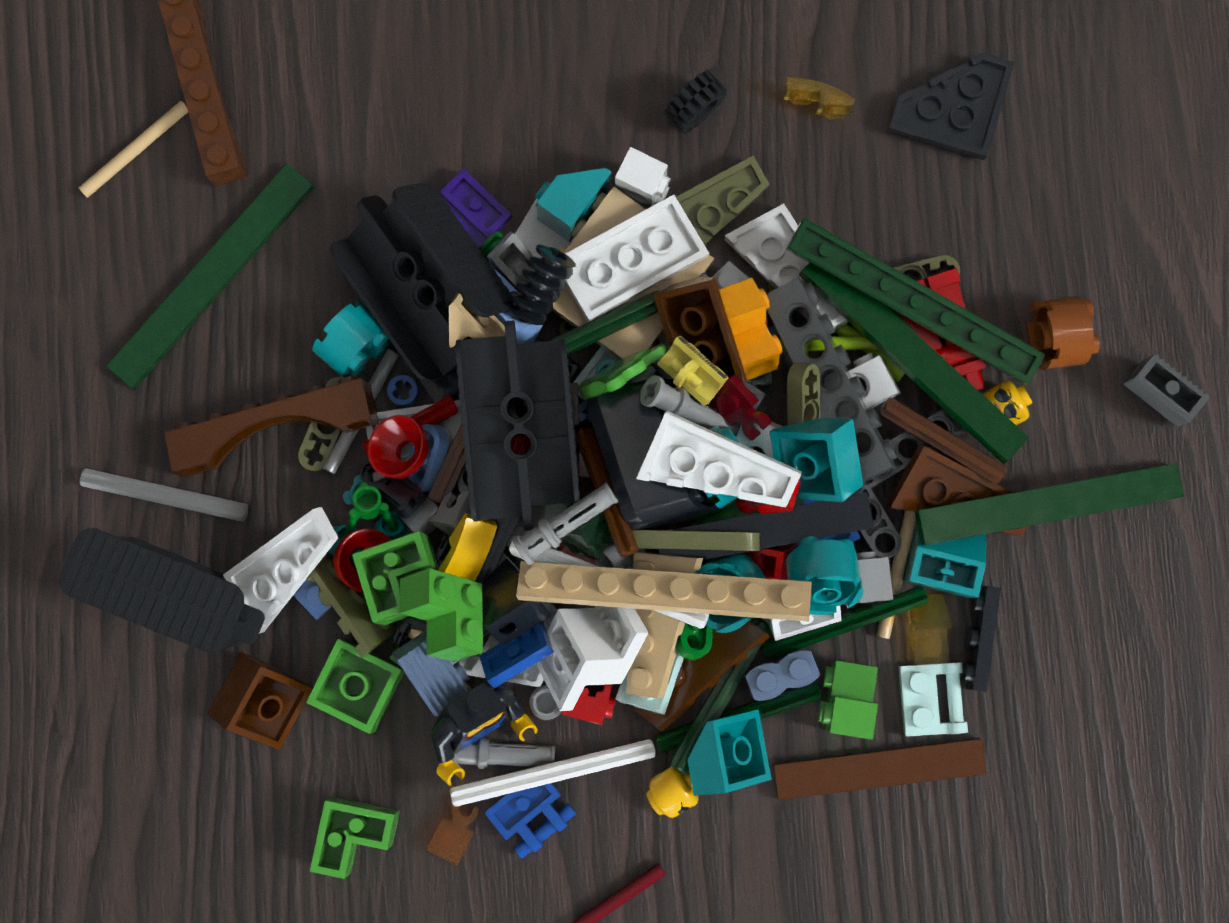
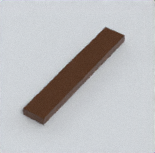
(879, 769)

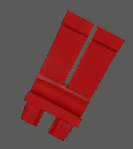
(962, 361)

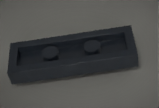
(981, 639)

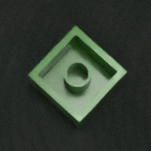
(356, 687)

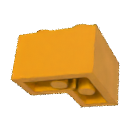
(748, 321)

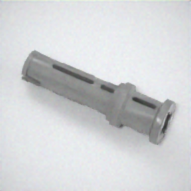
(678, 402)
(552, 537)
(485, 752)

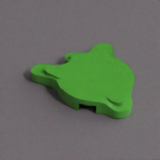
(620, 372)

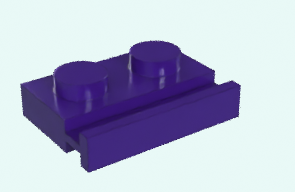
(474, 207)

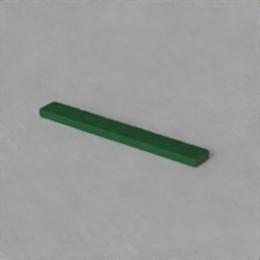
(210, 276)
(915, 301)
(921, 364)
(1048, 504)

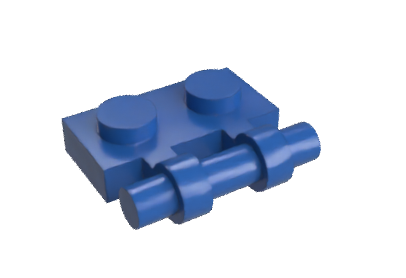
(520, 807)

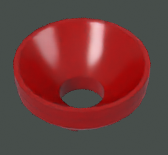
(388, 441)
(359, 538)

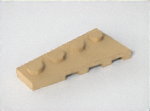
(656, 657)

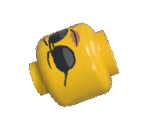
(1010, 401)
(671, 793)

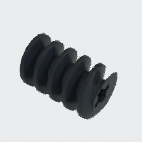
(543, 284)

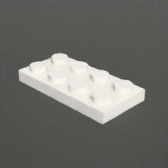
(633, 258)

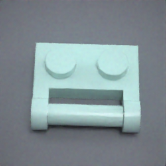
(920, 699)

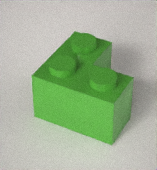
(385, 565)
(451, 611)
(849, 700)
(344, 826)

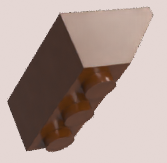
(699, 316)

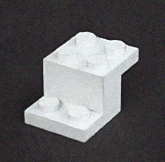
(590, 649)

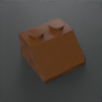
(259, 701)

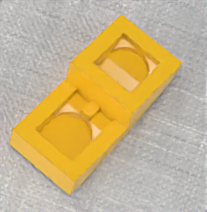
(469, 547)

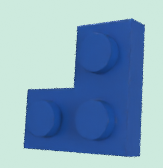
(516, 656)

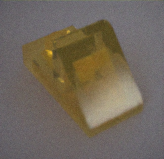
(929, 631)

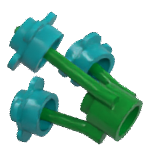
(367, 505)

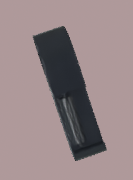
(399, 493)

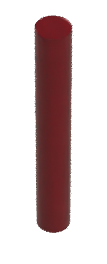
(622, 895)

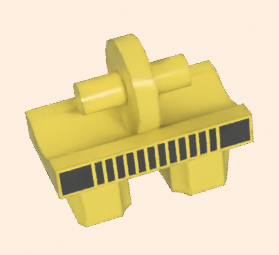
(692, 371)

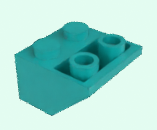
(948, 565)

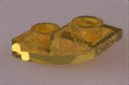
(830, 100)

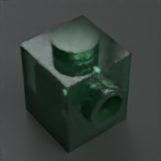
(589, 538)

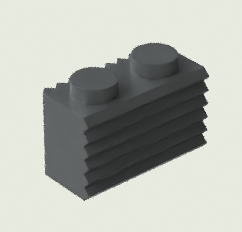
(1166, 390)

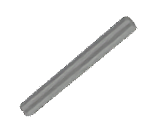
(164, 495)

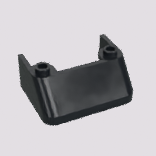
(624, 436)

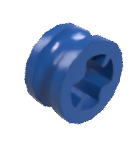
(392, 389)

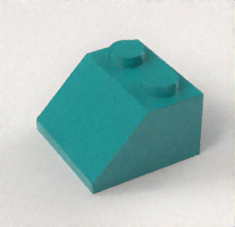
(570, 199)
(824, 453)
(729, 755)

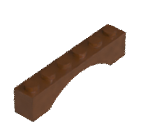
(201, 91)
(205, 445)

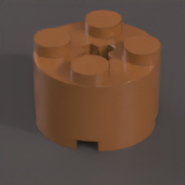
(1063, 331)

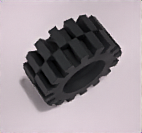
(696, 101)

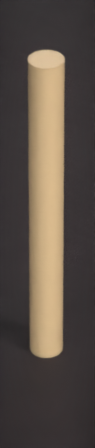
(133, 149)
(898, 567)

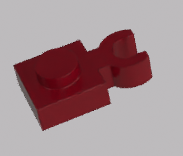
(736, 404)

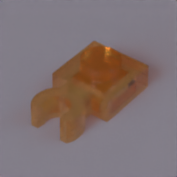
(452, 836)

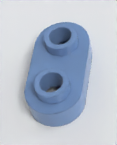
(435, 457)

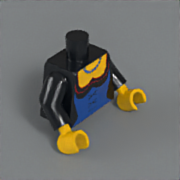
(471, 719)

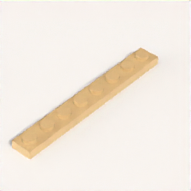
(665, 591)

